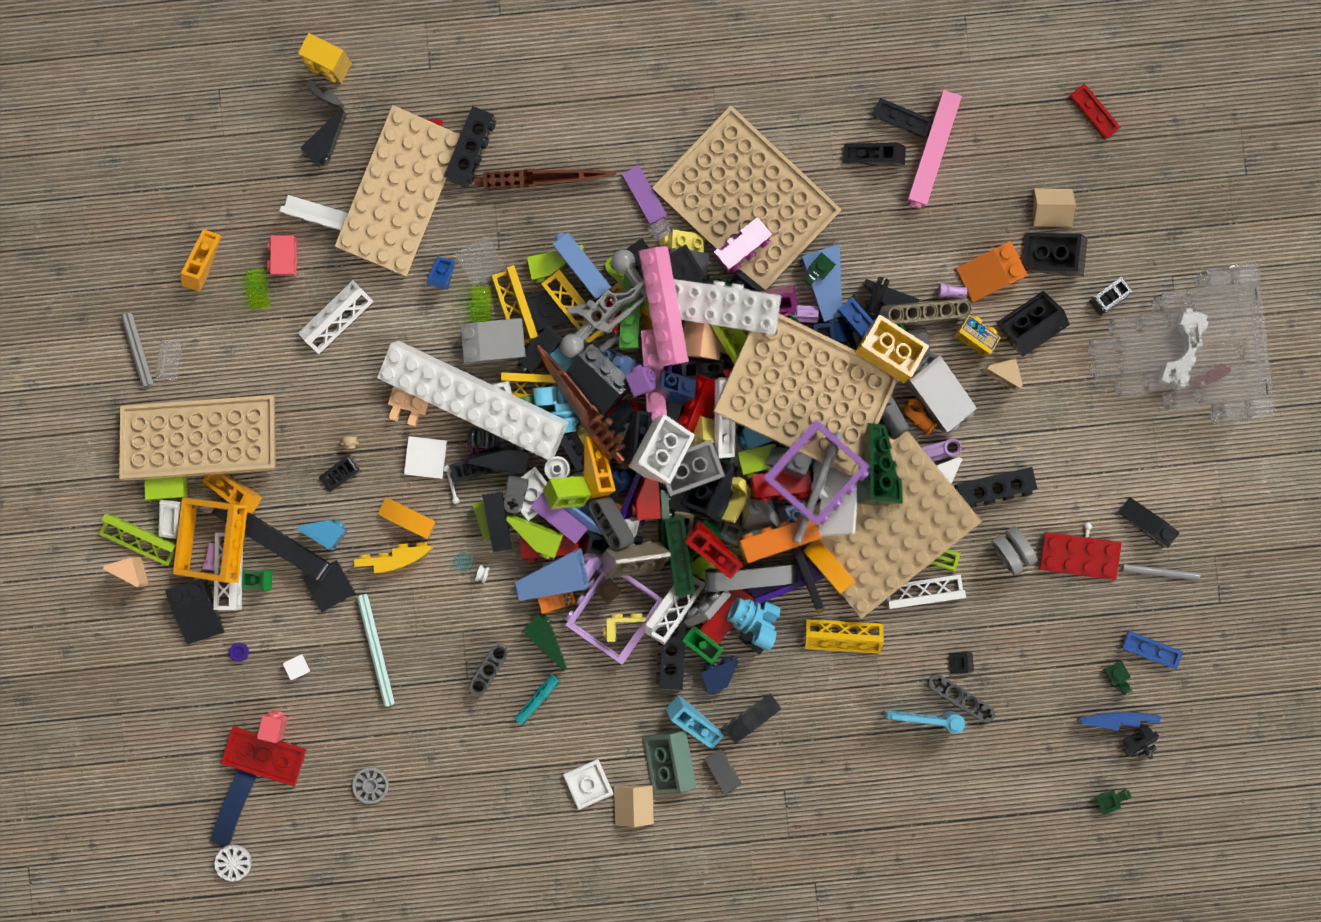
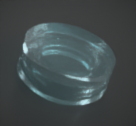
(463, 561)

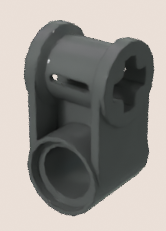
(515, 490)

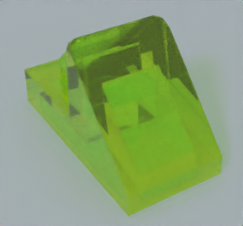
(258, 289)
(481, 304)

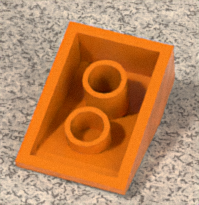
(991, 271)

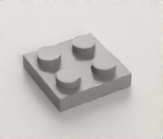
(707, 608)

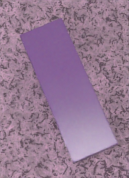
(644, 194)
(560, 519)

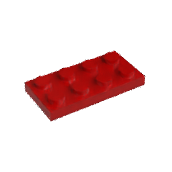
(1080, 555)
(263, 758)

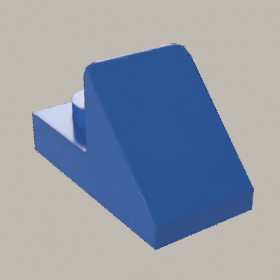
(441, 273)

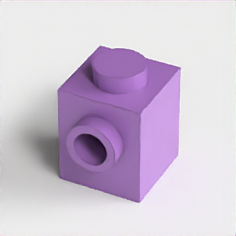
(641, 380)

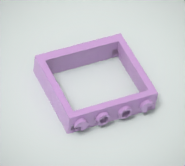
(582, 602)

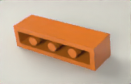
(775, 540)

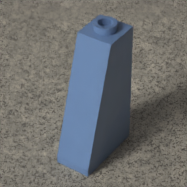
(580, 265)
(826, 291)
(557, 577)

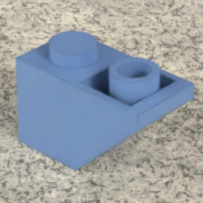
(621, 361)

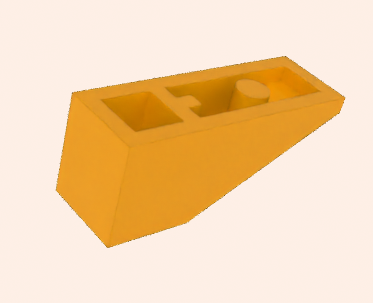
(200, 261)
(597, 471)
(233, 491)

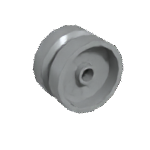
(1014, 550)

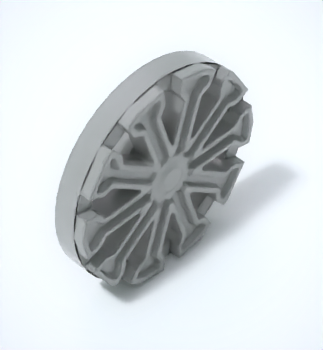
(370, 785)

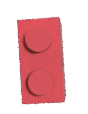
(283, 256)
(273, 726)

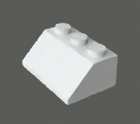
(662, 450)

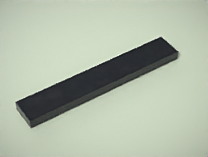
(815, 597)

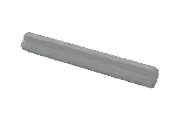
(137, 350)

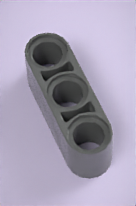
(611, 523)
(482, 676)

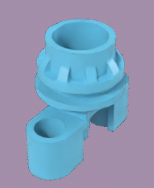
(561, 407)
(756, 618)

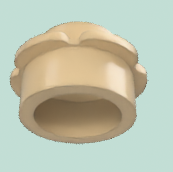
(349, 442)

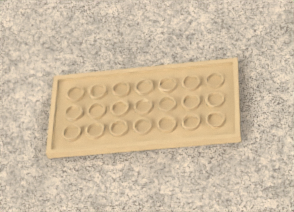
(398, 191)
(197, 438)

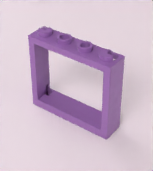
(789, 455)

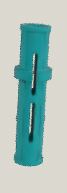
(532, 705)

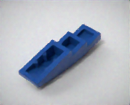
(1112, 720)

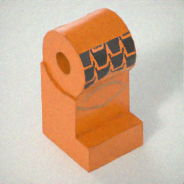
(556, 601)

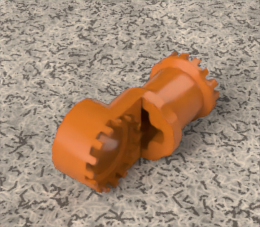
(919, 416)

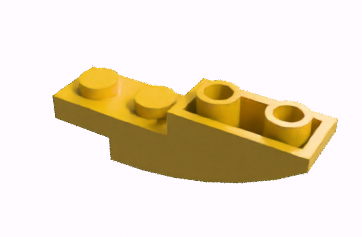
(401, 557)

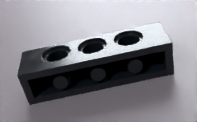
(476, 118)
(1024, 476)
(674, 680)

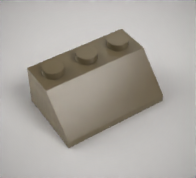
(635, 559)

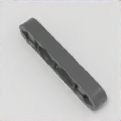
(960, 699)

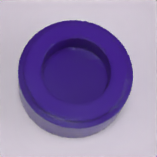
(239, 652)

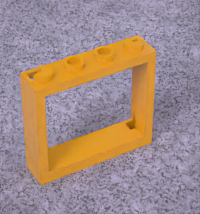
(232, 543)

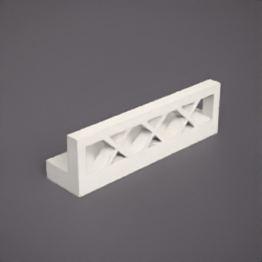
(314, 213)
(333, 314)
(723, 427)
(235, 589)
(931, 598)
(666, 607)

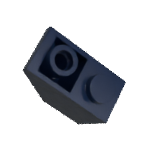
(837, 331)
(676, 387)
(622, 479)
(719, 676)

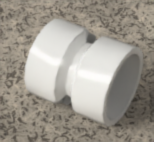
(557, 467)

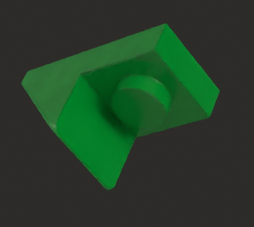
(257, 579)

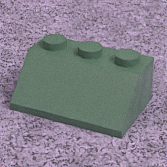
(669, 762)

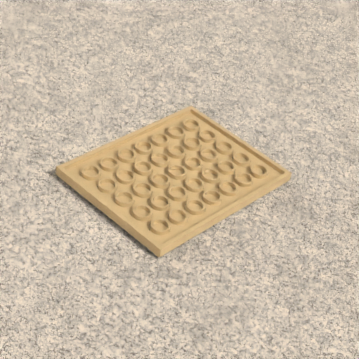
(741, 176)
(800, 377)
(904, 538)

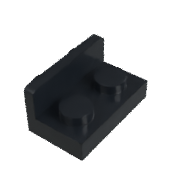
(574, 449)

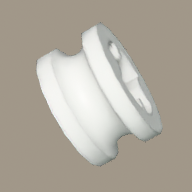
(482, 574)

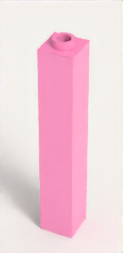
(933, 149)

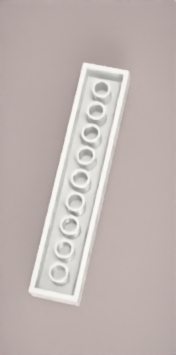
(473, 399)

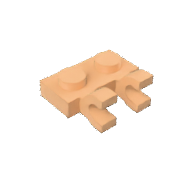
(402, 400)

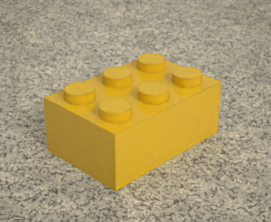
(324, 59)
(891, 349)

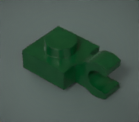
(820, 267)
(1118, 675)
(1109, 801)

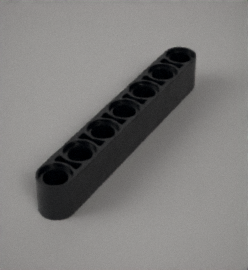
(281, 544)

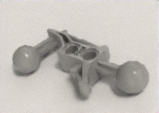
(624, 263)

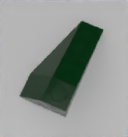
(882, 483)

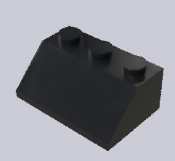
(1033, 323)
(598, 379)

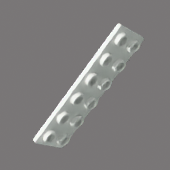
(727, 306)
(844, 518)

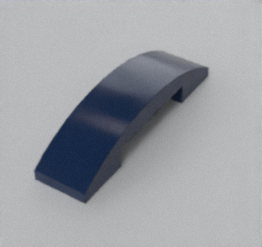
(232, 808)

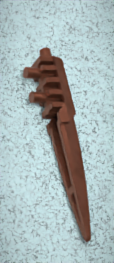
(530, 178)
(586, 412)

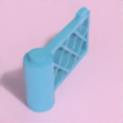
(949, 720)

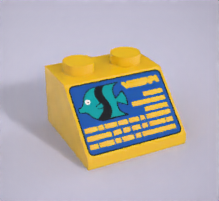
(977, 335)

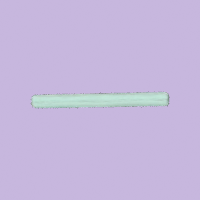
(375, 650)

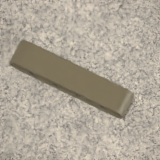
(934, 310)

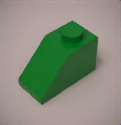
(703, 645)

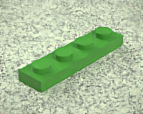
(631, 325)

